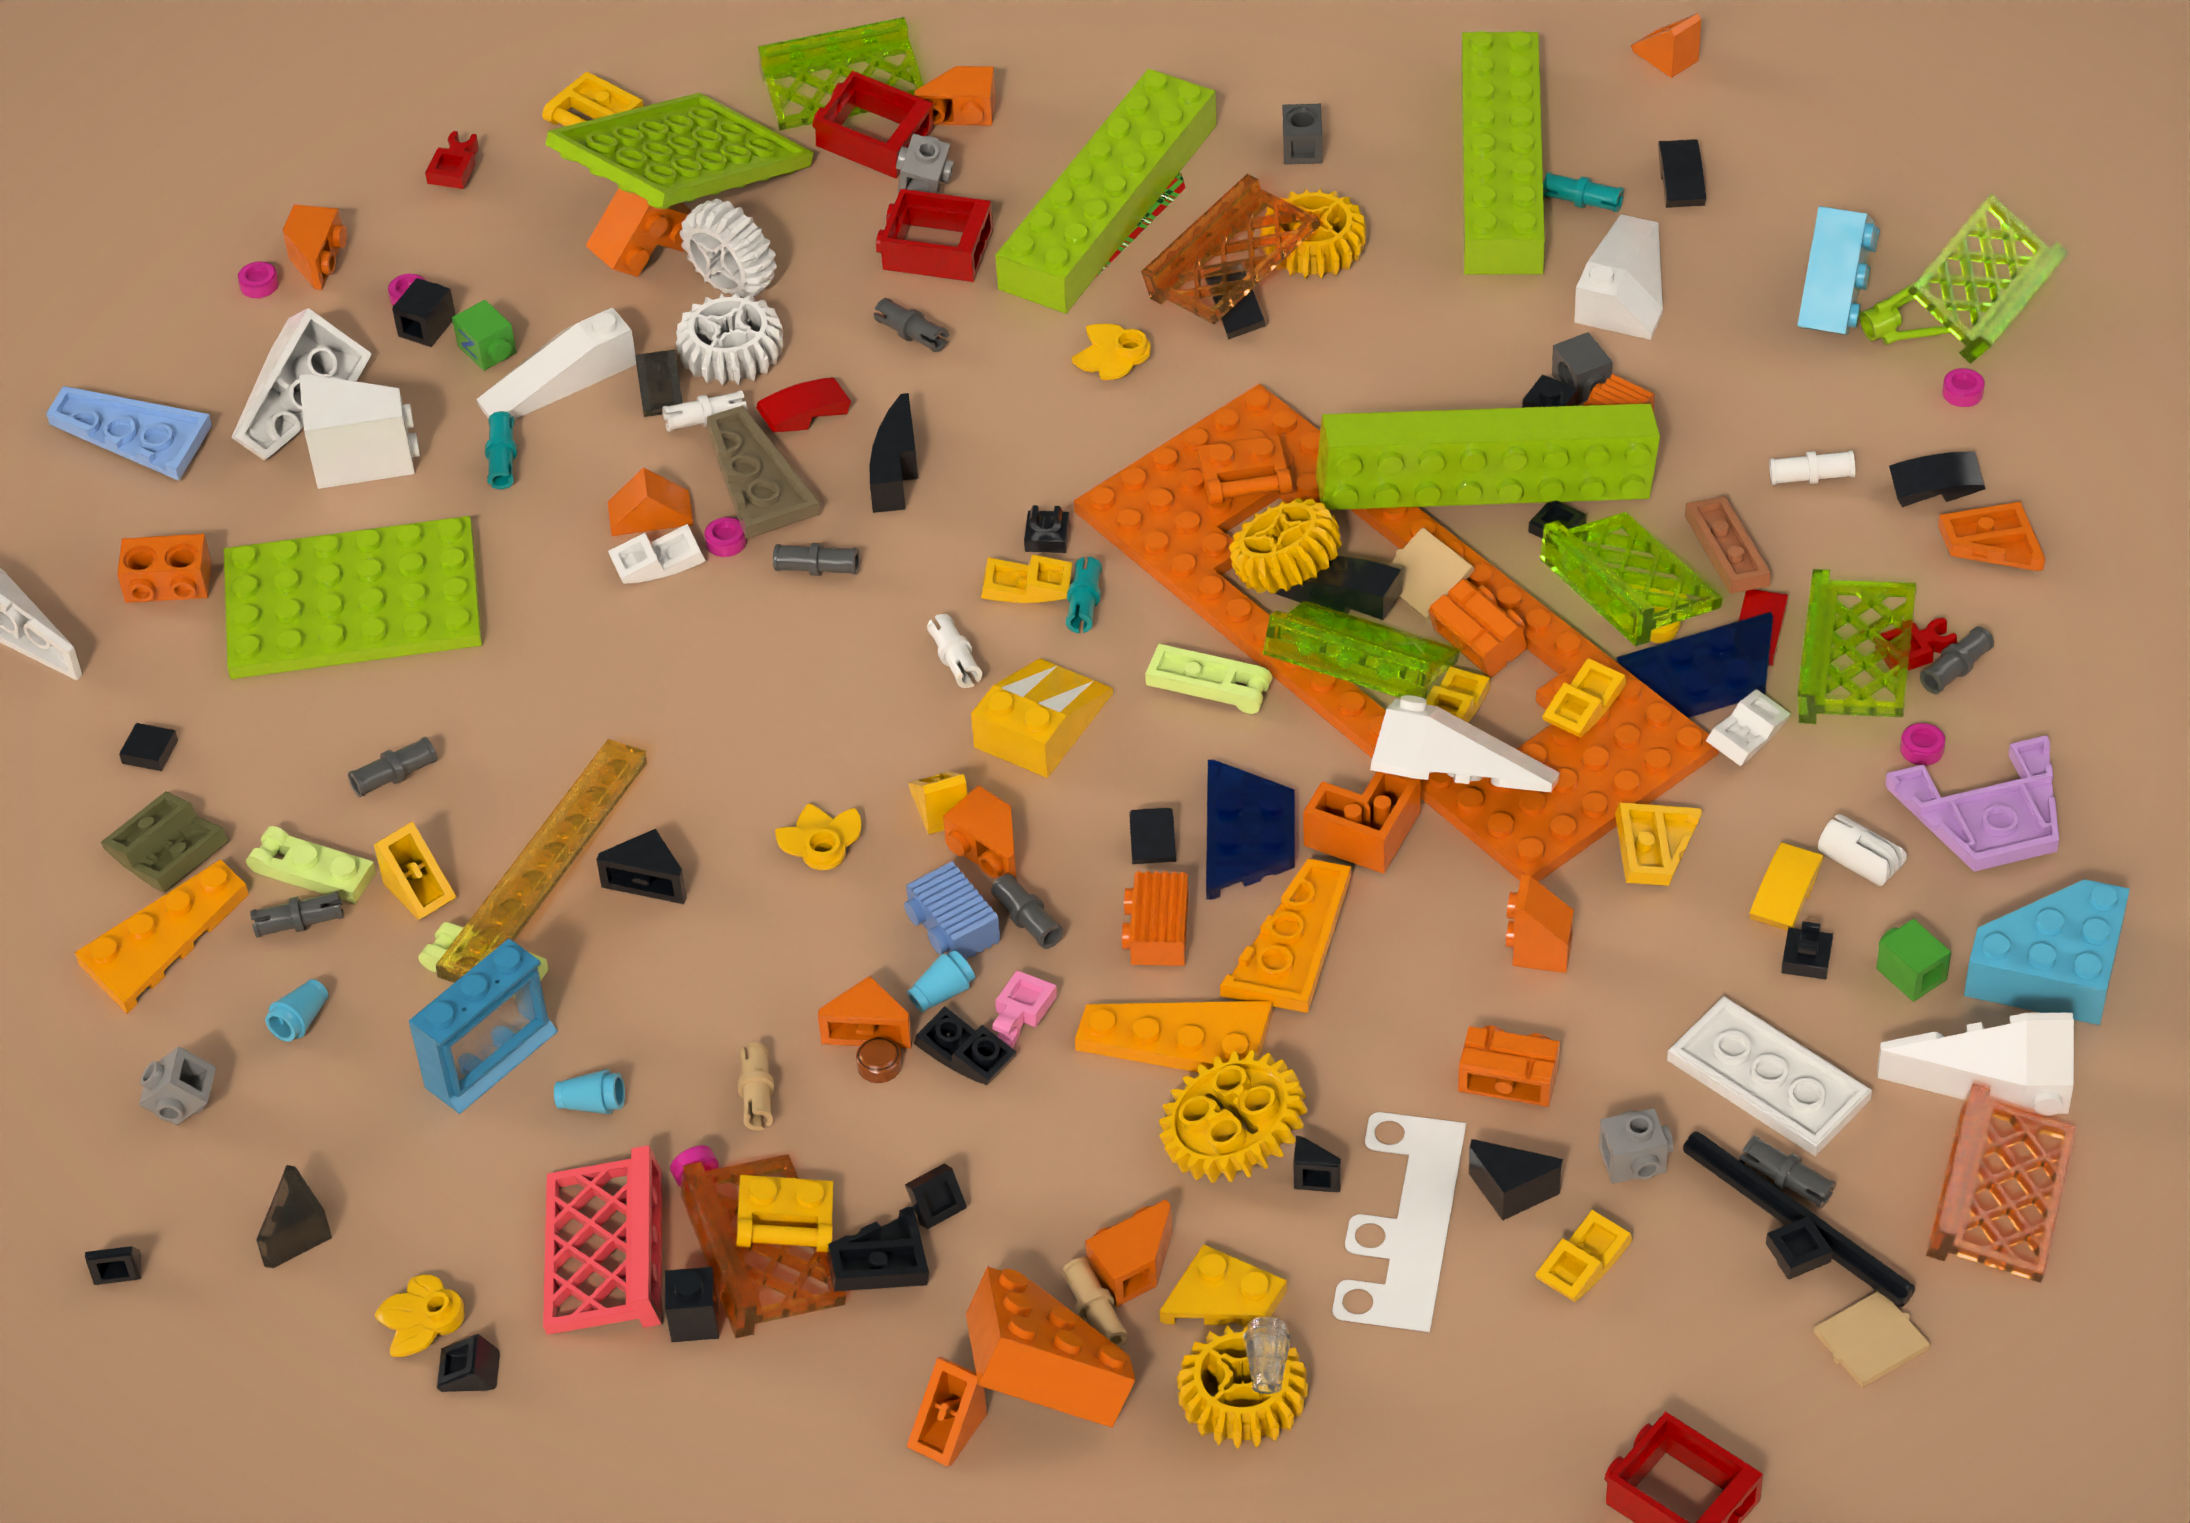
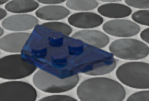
(1707, 667)
(1246, 828)

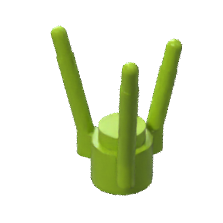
(1885, 317)

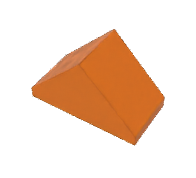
(1672, 46)
(649, 505)
(862, 1015)
(948, 1413)

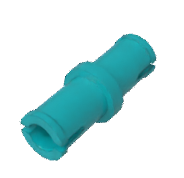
(1583, 192)
(500, 450)
(1083, 595)

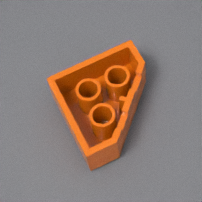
(1044, 1351)

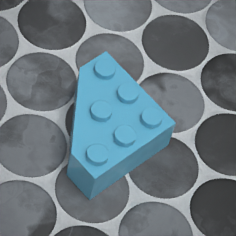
(1837, 270)
(2052, 952)

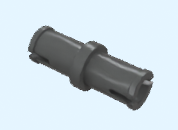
(911, 325)
(816, 559)
(1956, 660)
(392, 766)
(1027, 911)
(297, 914)
(1788, 1171)

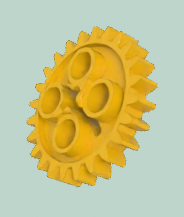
(1213, 1139)

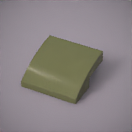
(164, 841)

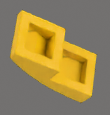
(1038, 582)
(1460, 693)
(1586, 699)
(1786, 886)
(1585, 1258)

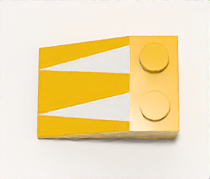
(1037, 715)

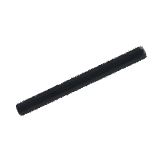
(1788, 1211)

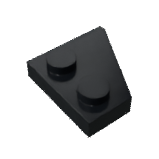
(879, 1256)

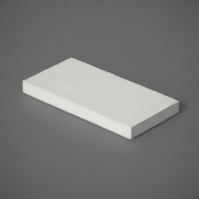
(1769, 1075)

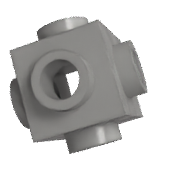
(924, 164)
(176, 1085)
(1634, 1145)

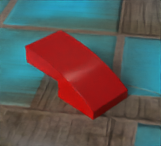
(796, 405)

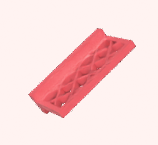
(641, 1248)

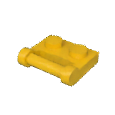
(590, 96)
(784, 1203)

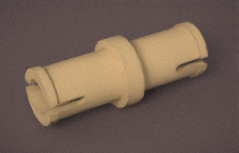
(756, 1086)
(1093, 1300)

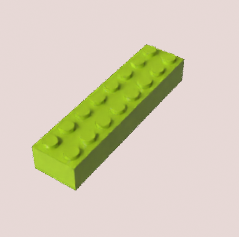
(1502, 153)
(1106, 191)
(1486, 456)

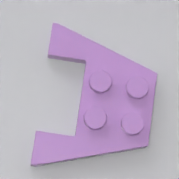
(1991, 822)

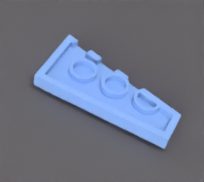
(138, 430)

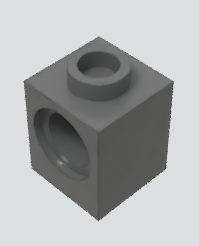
(1302, 133)
(1581, 364)

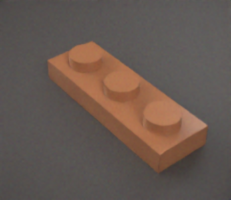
(1727, 545)

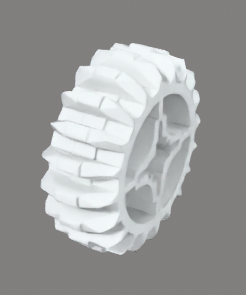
(728, 248)
(729, 338)

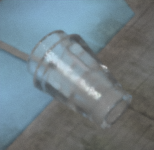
(1267, 1352)

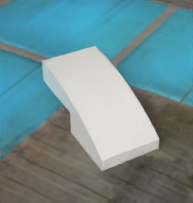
(646, 560)
(1748, 728)

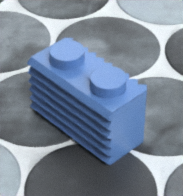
(952, 912)

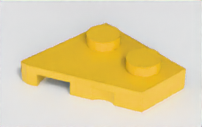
(1653, 840)
(1223, 1291)

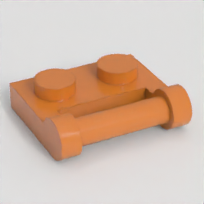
(1244, 468)

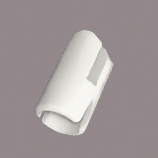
(1861, 850)

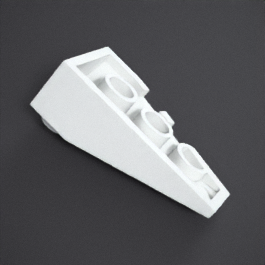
(1623, 280)
(564, 366)
(275, 406)
(31, 632)
(1429, 740)
(2021, 1062)

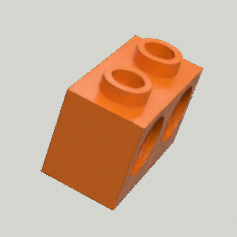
(164, 568)

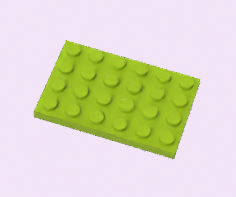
(679, 150)
(351, 597)

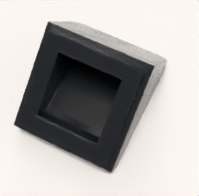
(1152, 835)
(1315, 1167)
(114, 1265)
(468, 1366)

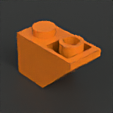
(962, 96)
(313, 241)
(982, 832)
(1540, 927)
(1132, 1252)

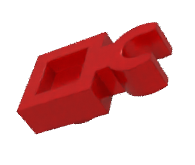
(453, 165)
(1923, 643)

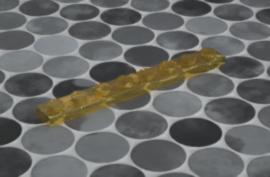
(545, 858)

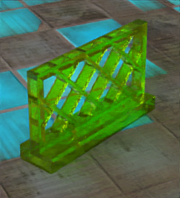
(834, 52)
(2005, 303)
(1608, 587)
(1820, 637)
(1357, 650)

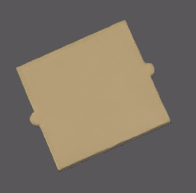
(1428, 571)
(1871, 1338)

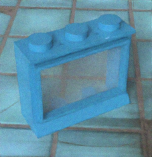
(482, 1026)

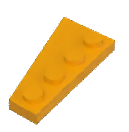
(1293, 941)
(146, 943)
(1174, 1032)

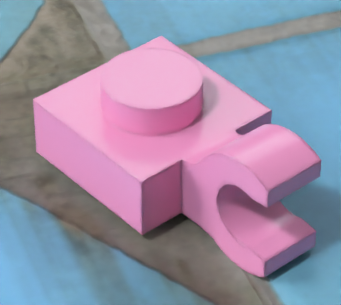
(1022, 1001)

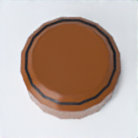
(879, 1060)

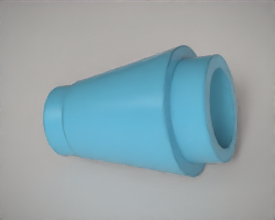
(941, 981)
(294, 1012)
(591, 1092)

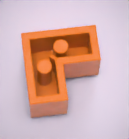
(633, 230)
(1364, 826)

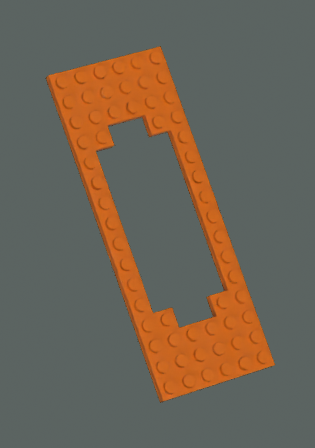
(1631, 755)

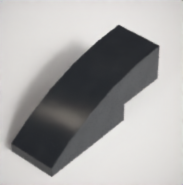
(893, 457)
(1351, 585)

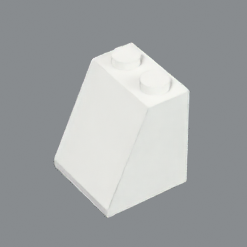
(356, 431)

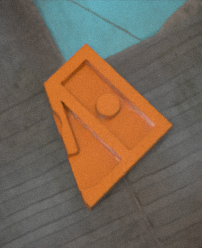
(1993, 536)

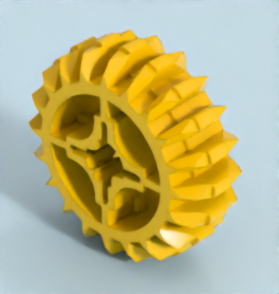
(1330, 245)
(1285, 546)
(1237, 1409)

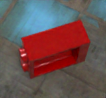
(860, 91)
(937, 212)
(1669, 1435)

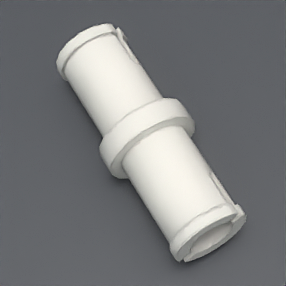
(697, 411)
(1812, 467)
(954, 650)

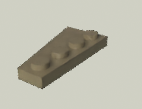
(758, 477)

